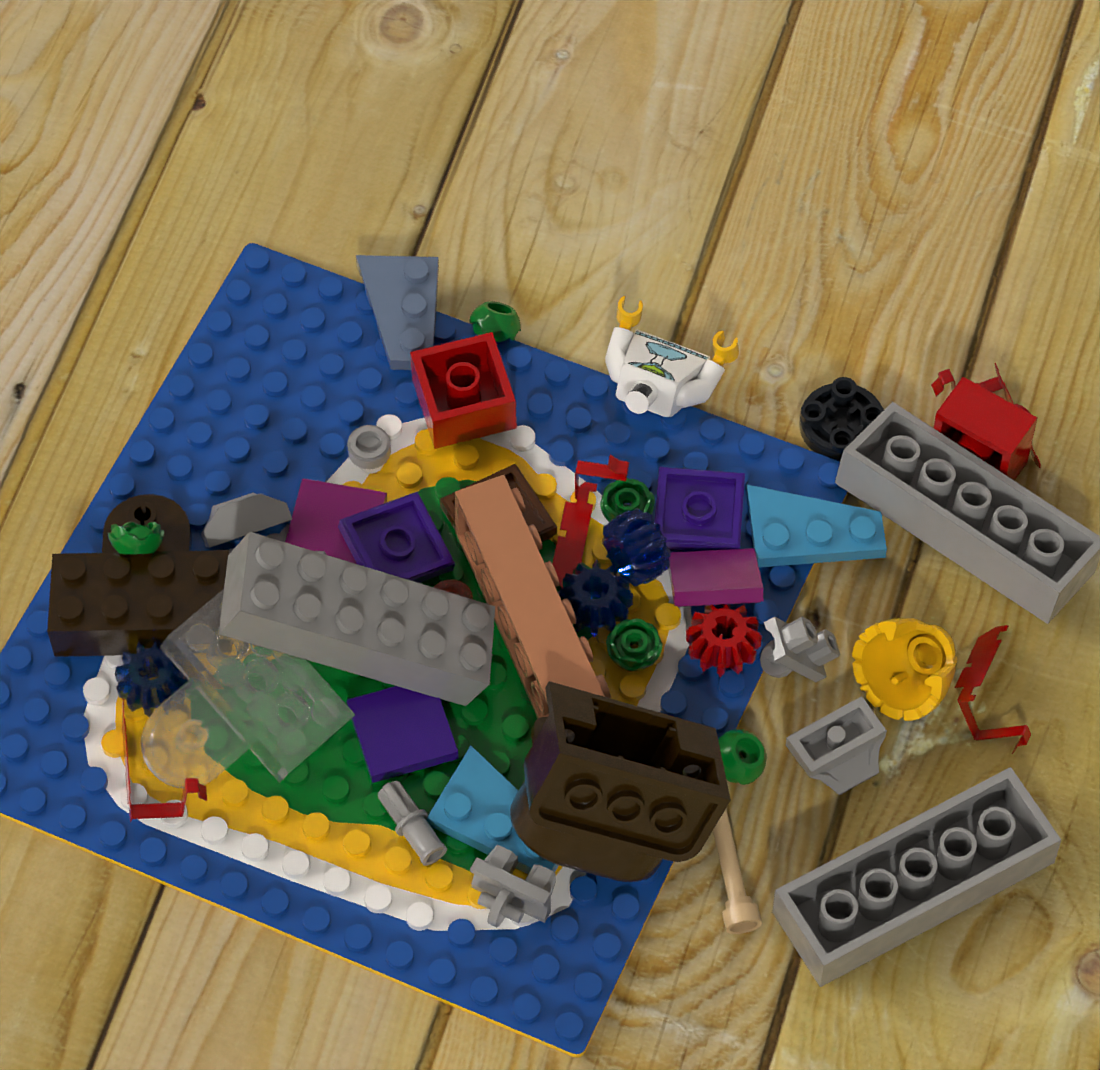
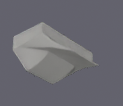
(241, 515)
(840, 746)

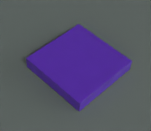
(700, 508)
(398, 540)
(401, 732)

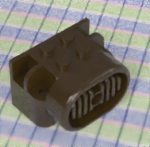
(617, 786)

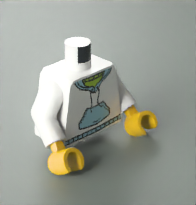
(659, 373)

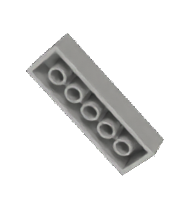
(969, 512)
(357, 619)
(915, 876)

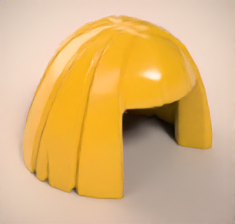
(904, 666)

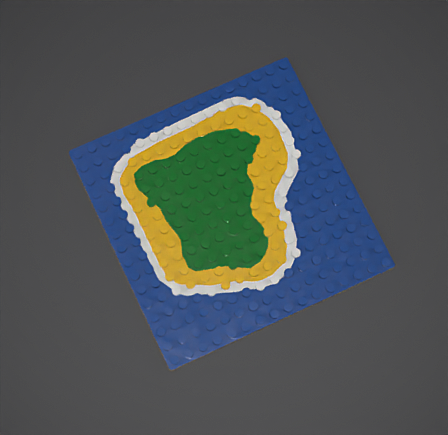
(253, 407)

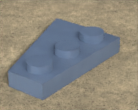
(403, 302)

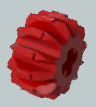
(739, 643)

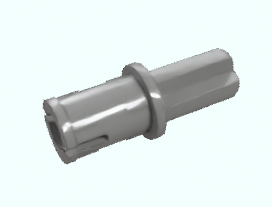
(411, 823)

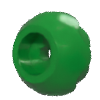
(496, 318)
(623, 492)
(136, 538)
(634, 632)
(754, 753)

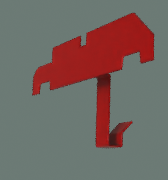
(994, 384)
(577, 515)
(973, 676)
(158, 810)

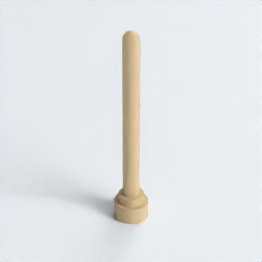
(740, 912)

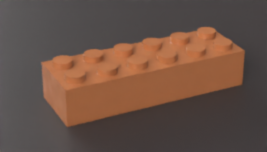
(524, 592)

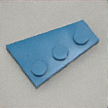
(811, 530)
(478, 811)

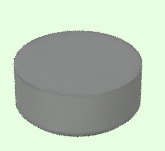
(369, 447)

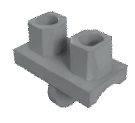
(797, 649)
(508, 894)

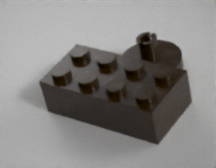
(114, 599)

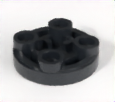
(836, 416)

